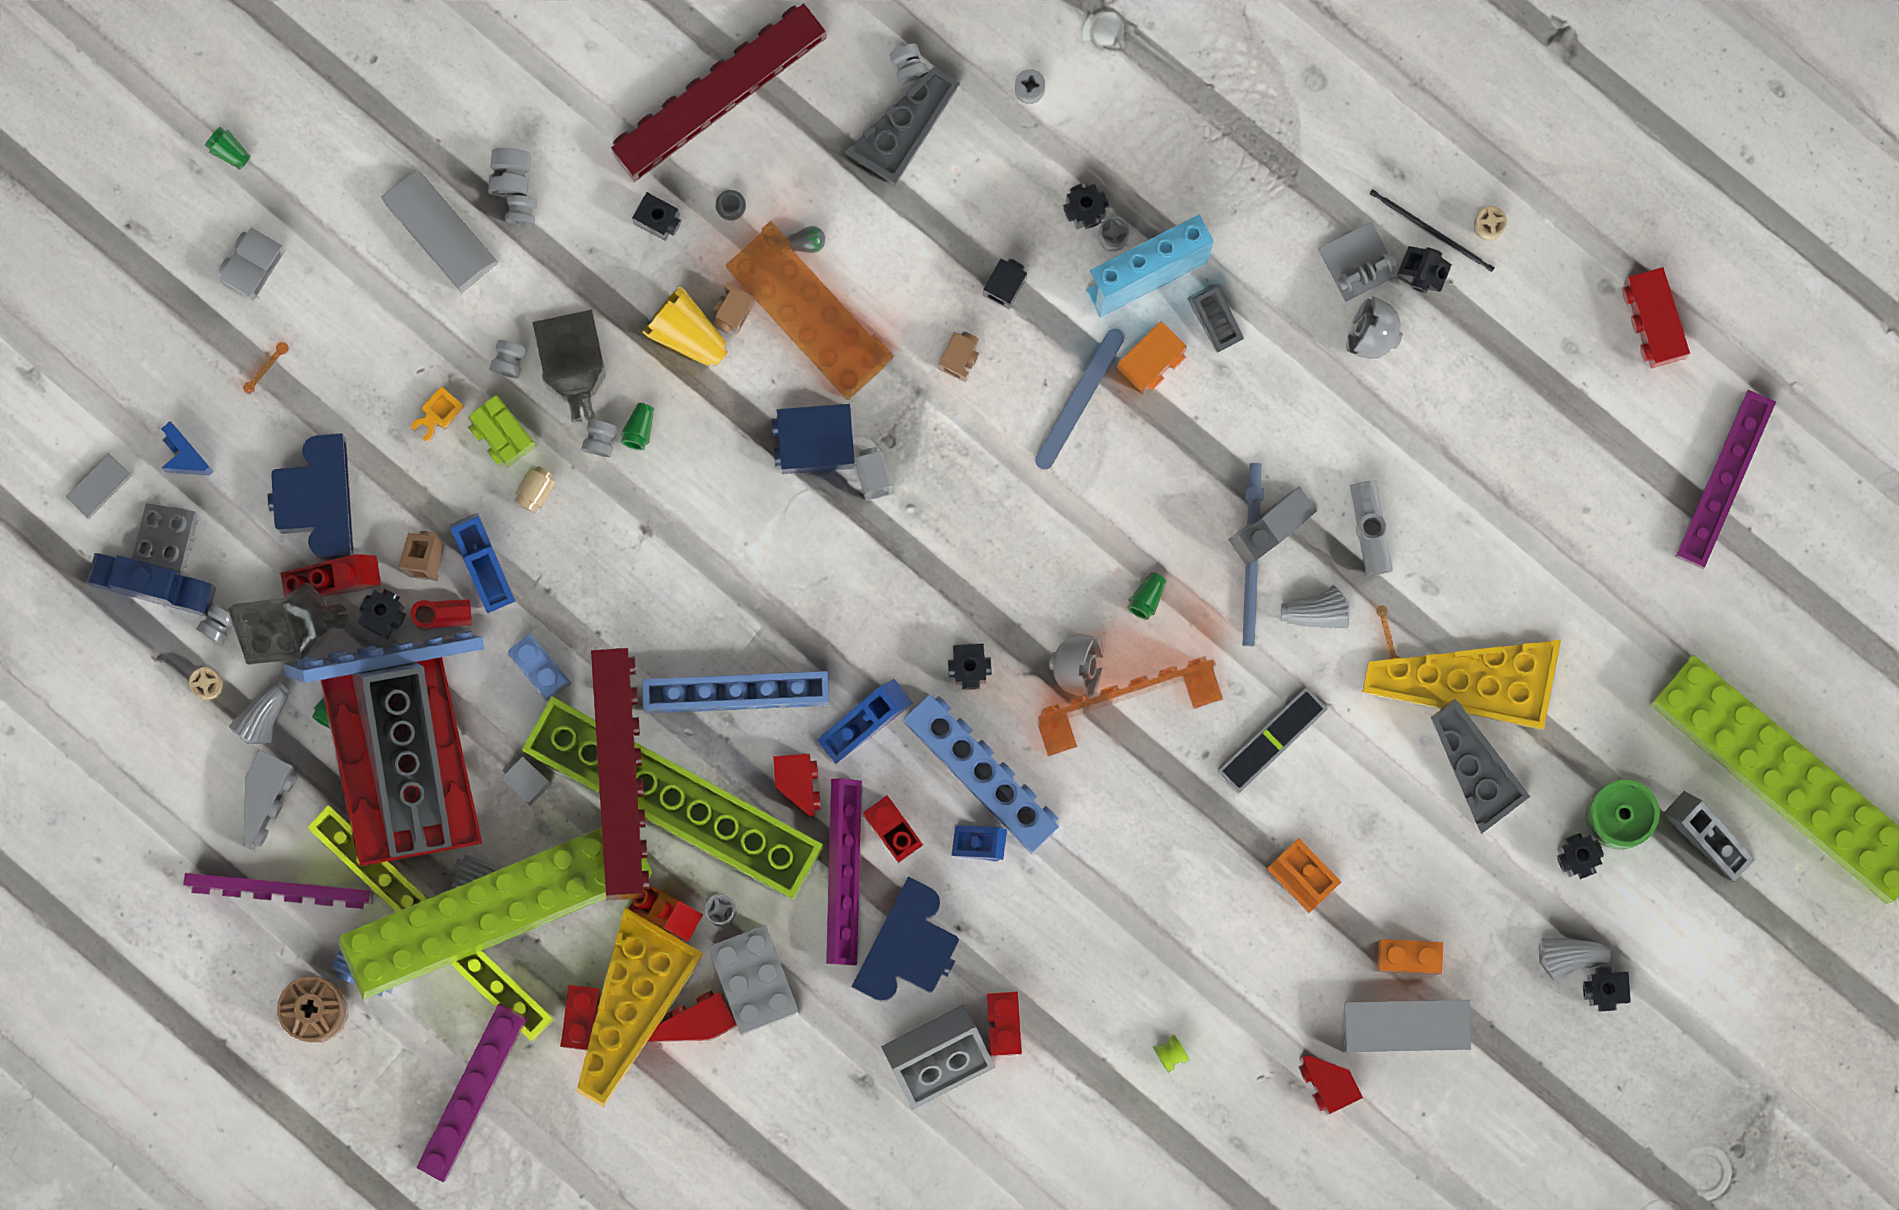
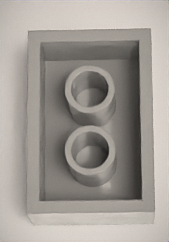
(753, 980)

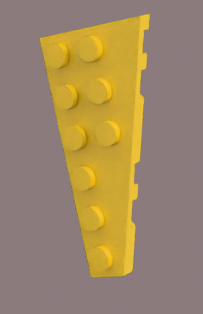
(1488, 683)
(638, 990)

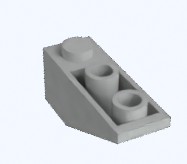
(264, 787)

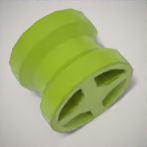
(1171, 1053)

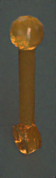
(282, 349)
(1382, 611)

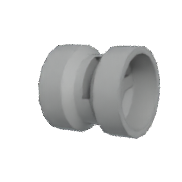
(908, 63)
(1113, 227)
(508, 358)
(599, 439)
(213, 629)
(718, 905)

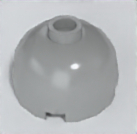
(1375, 330)
(1076, 664)

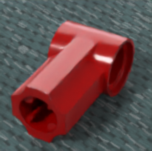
(445, 614)

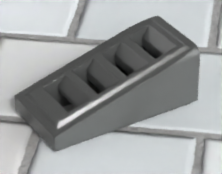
(1200, 312)

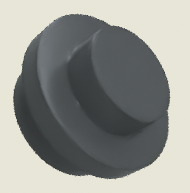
(730, 205)

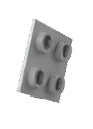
(1358, 261)
(165, 536)

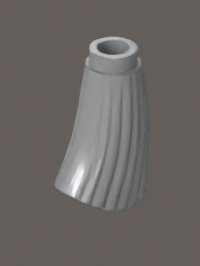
(1322, 611)
(257, 719)
(1567, 955)

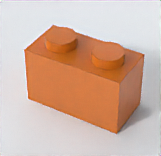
(1152, 357)
(1409, 957)

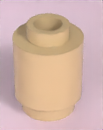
(534, 489)

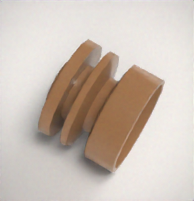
(321, 1025)

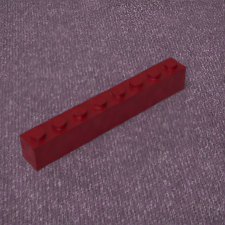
(718, 92)
(617, 774)

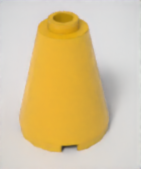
(686, 329)

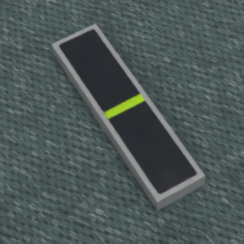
(1272, 740)

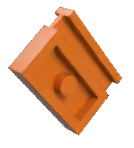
(1303, 875)

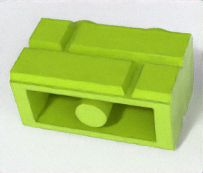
(501, 432)

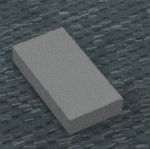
(98, 486)

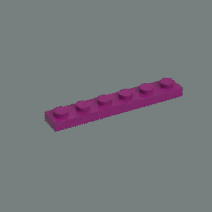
(1725, 479)
(844, 872)
(265, 889)
(472, 1092)

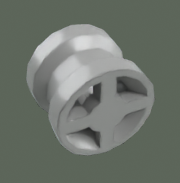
(1029, 93)
(521, 210)

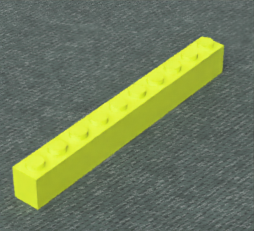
(401, 894)

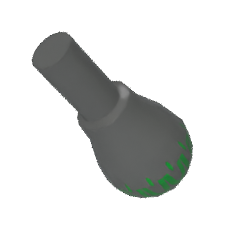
(808, 240)

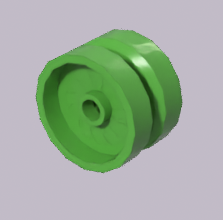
(1604, 816)

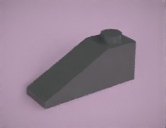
(1272, 526)
(1709, 835)

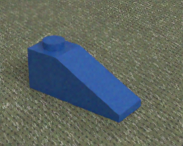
(865, 720)

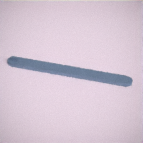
(1079, 399)

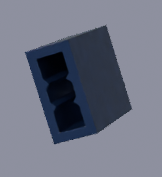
(814, 439)

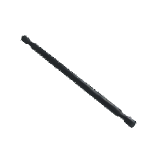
(1431, 230)

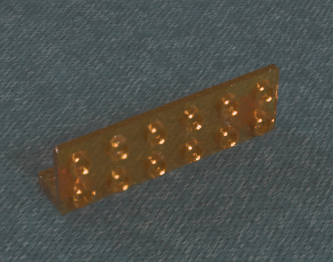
(809, 312)
(1198, 679)

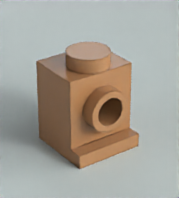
(732, 309)
(959, 355)
(422, 555)

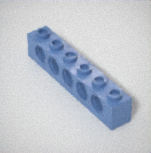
(735, 692)
(936, 709)

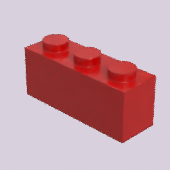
(1655, 318)

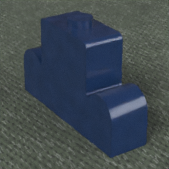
(316, 497)
(150, 583)
(908, 946)

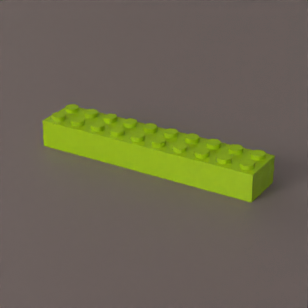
(1784, 775)
(682, 803)
(477, 915)

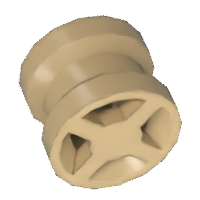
(1490, 216)
(199, 678)

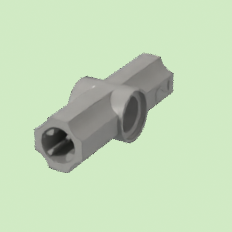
(1373, 547)

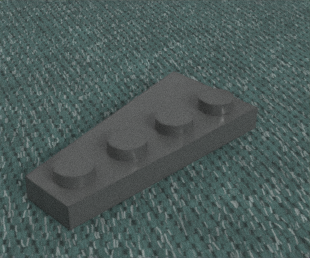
(899, 134)
(1481, 773)

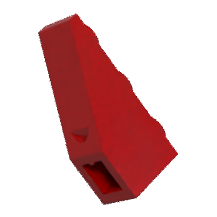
(335, 576)
(698, 1023)

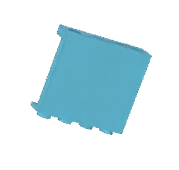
(1150, 265)

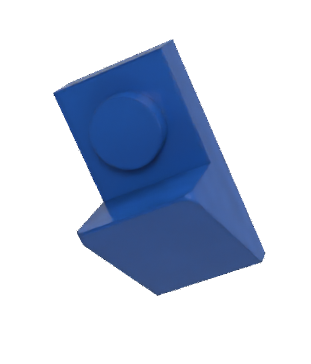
(188, 459)
(979, 842)

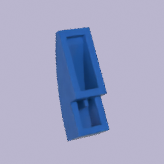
(482, 562)

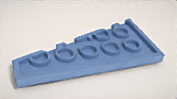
(373, 658)

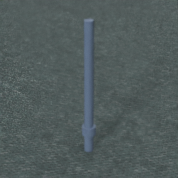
(1253, 495)

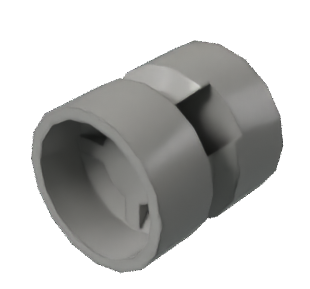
(509, 172)

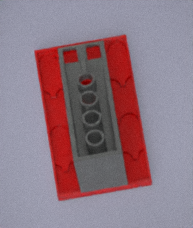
(400, 761)

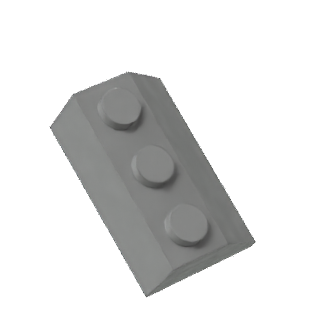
(938, 1056)

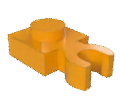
(440, 410)

